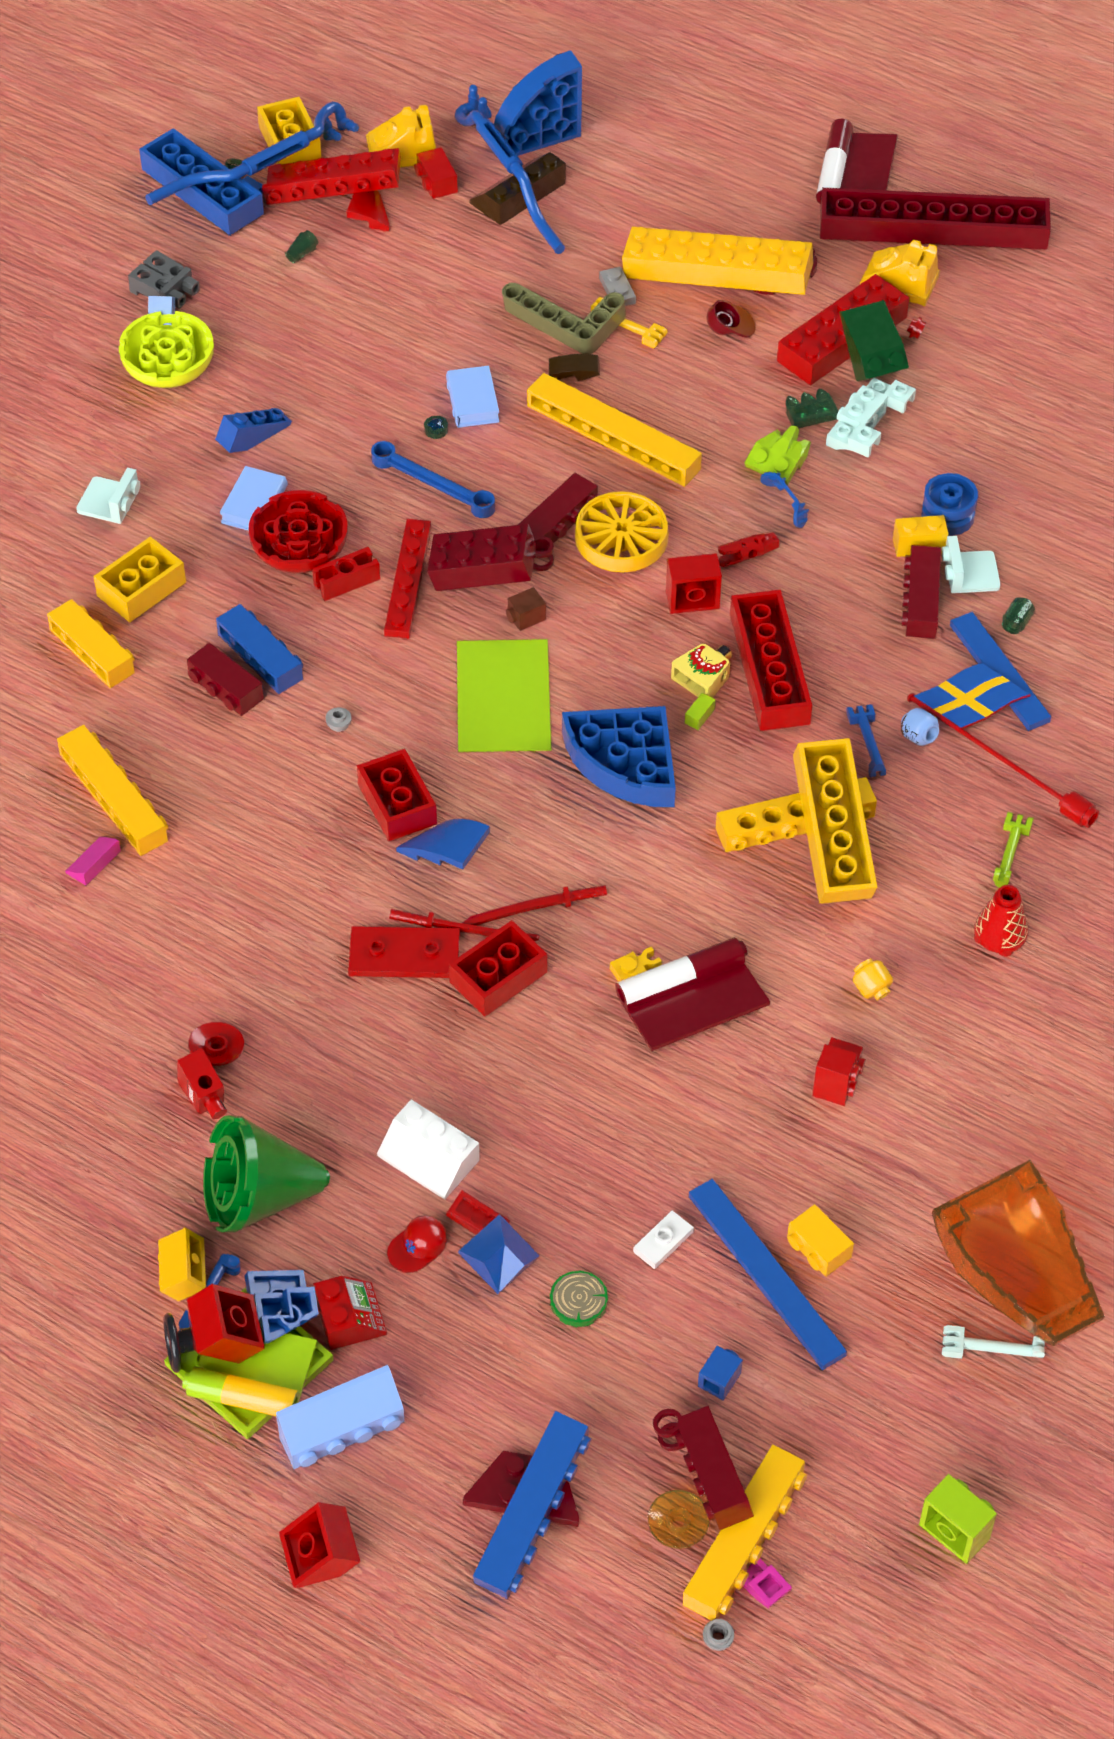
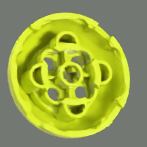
(179, 349)

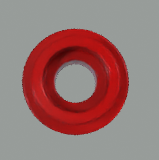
(916, 328)

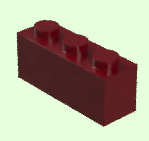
(225, 679)

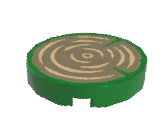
(578, 1298)

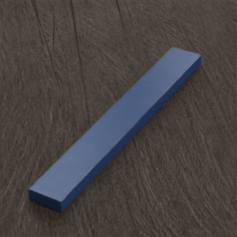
(767, 1274)

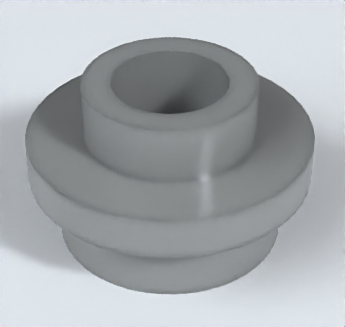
(338, 719)
(720, 1626)

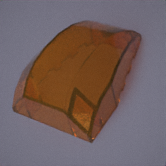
(1020, 1254)

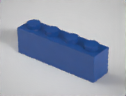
(260, 648)

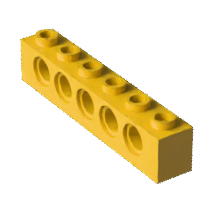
(774, 819)

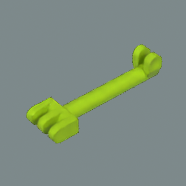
(1003, 874)

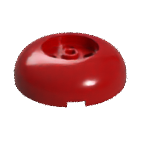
(282, 534)

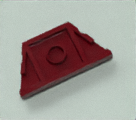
(500, 1481)

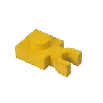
(632, 965)

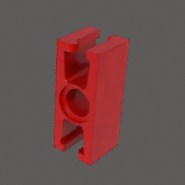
(346, 573)

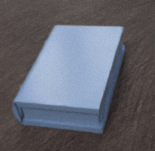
(472, 396)
(250, 491)

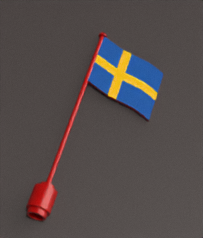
(974, 697)

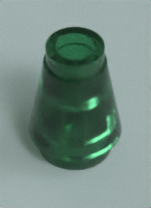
(302, 246)

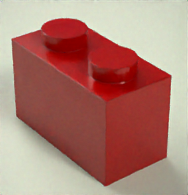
(436, 173)

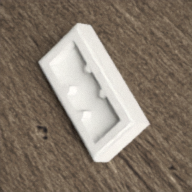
(663, 1239)

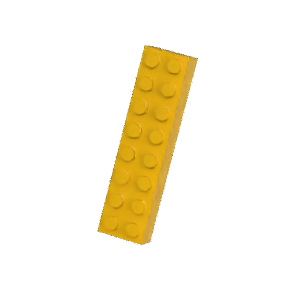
(718, 260)

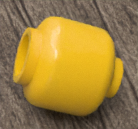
(872, 979)

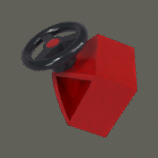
(220, 1326)

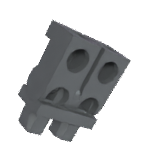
(163, 279)

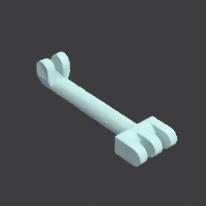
(956, 1342)

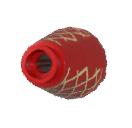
(1002, 922)

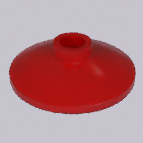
(219, 1041)

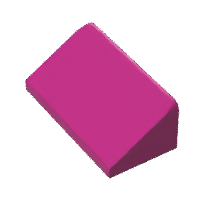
(94, 859)

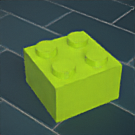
(958, 1518)

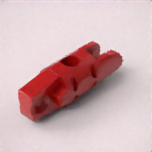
(747, 548)

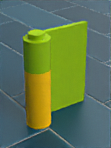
(260, 1383)

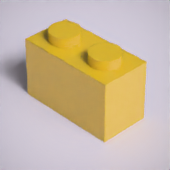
(919, 531)
(819, 1241)
(181, 1264)

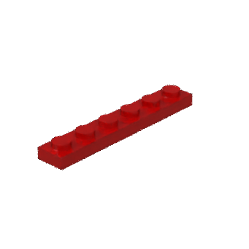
(407, 579)

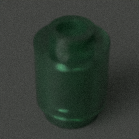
(1018, 615)

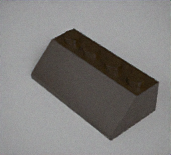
(505, 197)

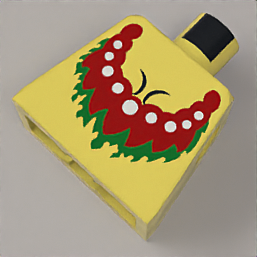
(702, 669)

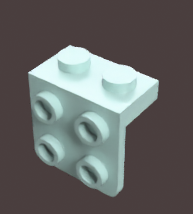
(110, 498)
(969, 570)

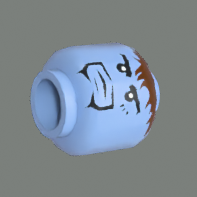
(920, 726)

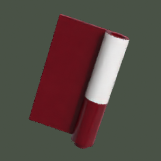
(856, 159)
(691, 994)

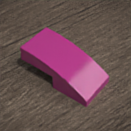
(766, 1584)

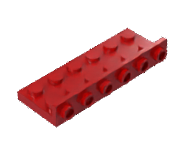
(332, 176)

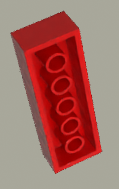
(821, 343)
(770, 660)

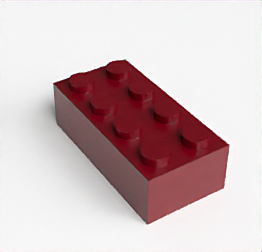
(482, 557)

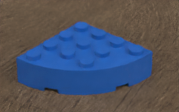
(543, 106)
(623, 752)

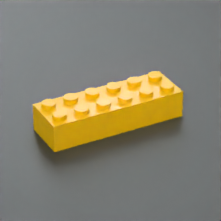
(834, 821)

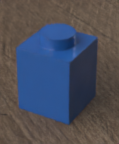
(720, 1372)

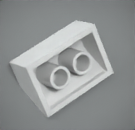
(429, 1149)

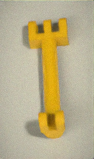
(650, 336)

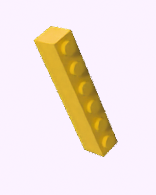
(113, 790)
(741, 1543)

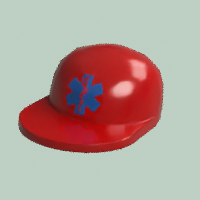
(417, 1244)

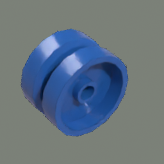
(952, 497)

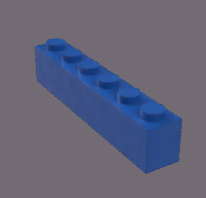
(531, 1505)

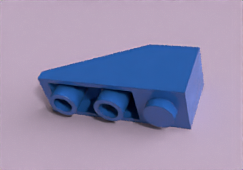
(248, 429)

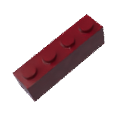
(923, 591)

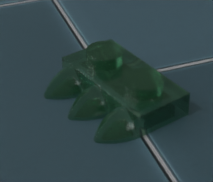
(810, 410)

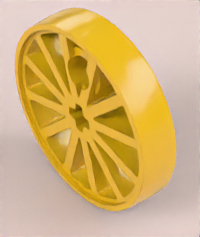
(621, 532)

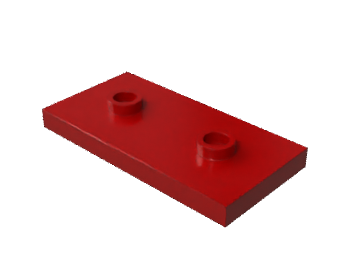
(402, 951)

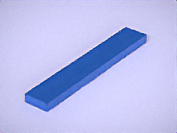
(986, 651)

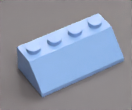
(340, 1417)

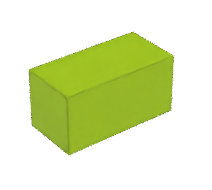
(700, 711)

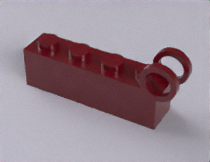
(557, 515)
(710, 1461)

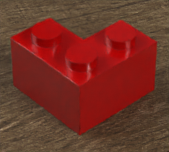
(838, 1071)

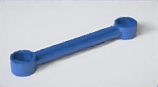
(433, 479)

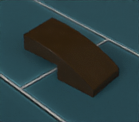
(580, 365)

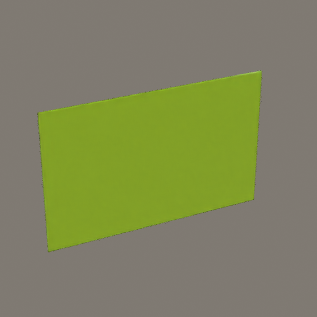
(503, 695)

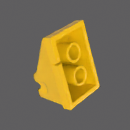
(408, 131)
(908, 268)

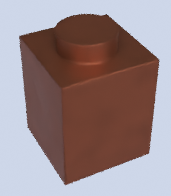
(526, 609)

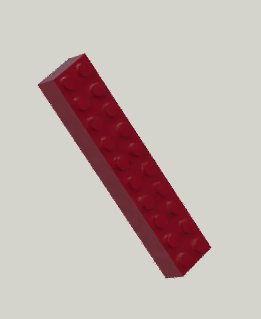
(935, 218)

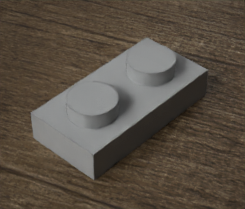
(616, 281)

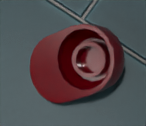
(729, 318)

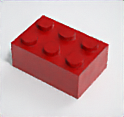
(397, 795)
(498, 968)

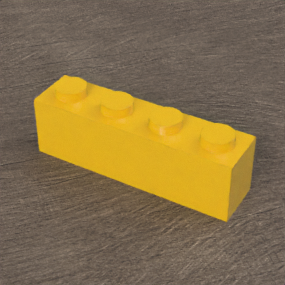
(91, 643)

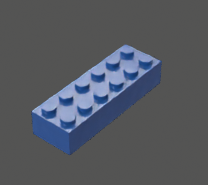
(225, 204)

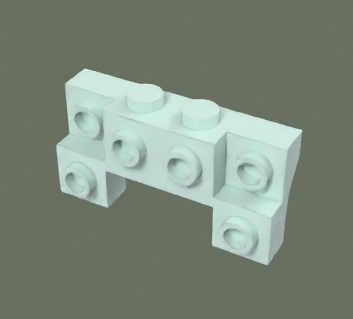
(864, 411)

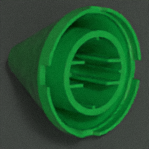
(255, 1175)

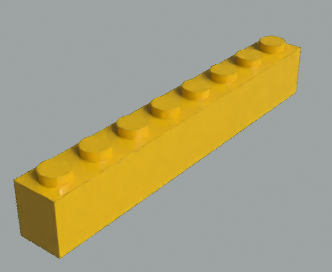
(614, 429)

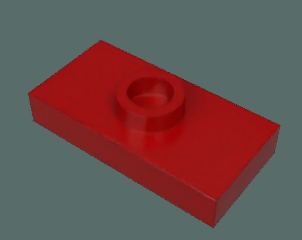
(471, 1213)

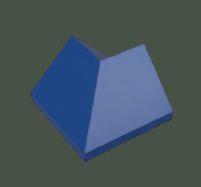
(498, 1254)

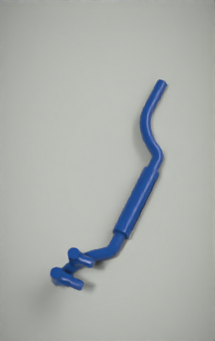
(479, 114)
(266, 157)

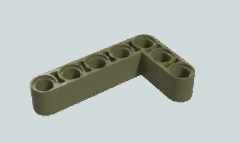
(562, 325)

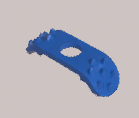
(774, 480)

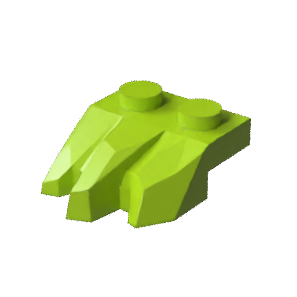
(779, 453)

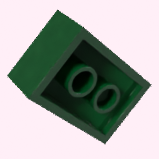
(873, 341)

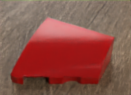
(369, 207)

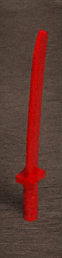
(542, 902)
(430, 922)

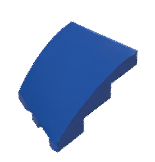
(449, 841)
(281, 1301)

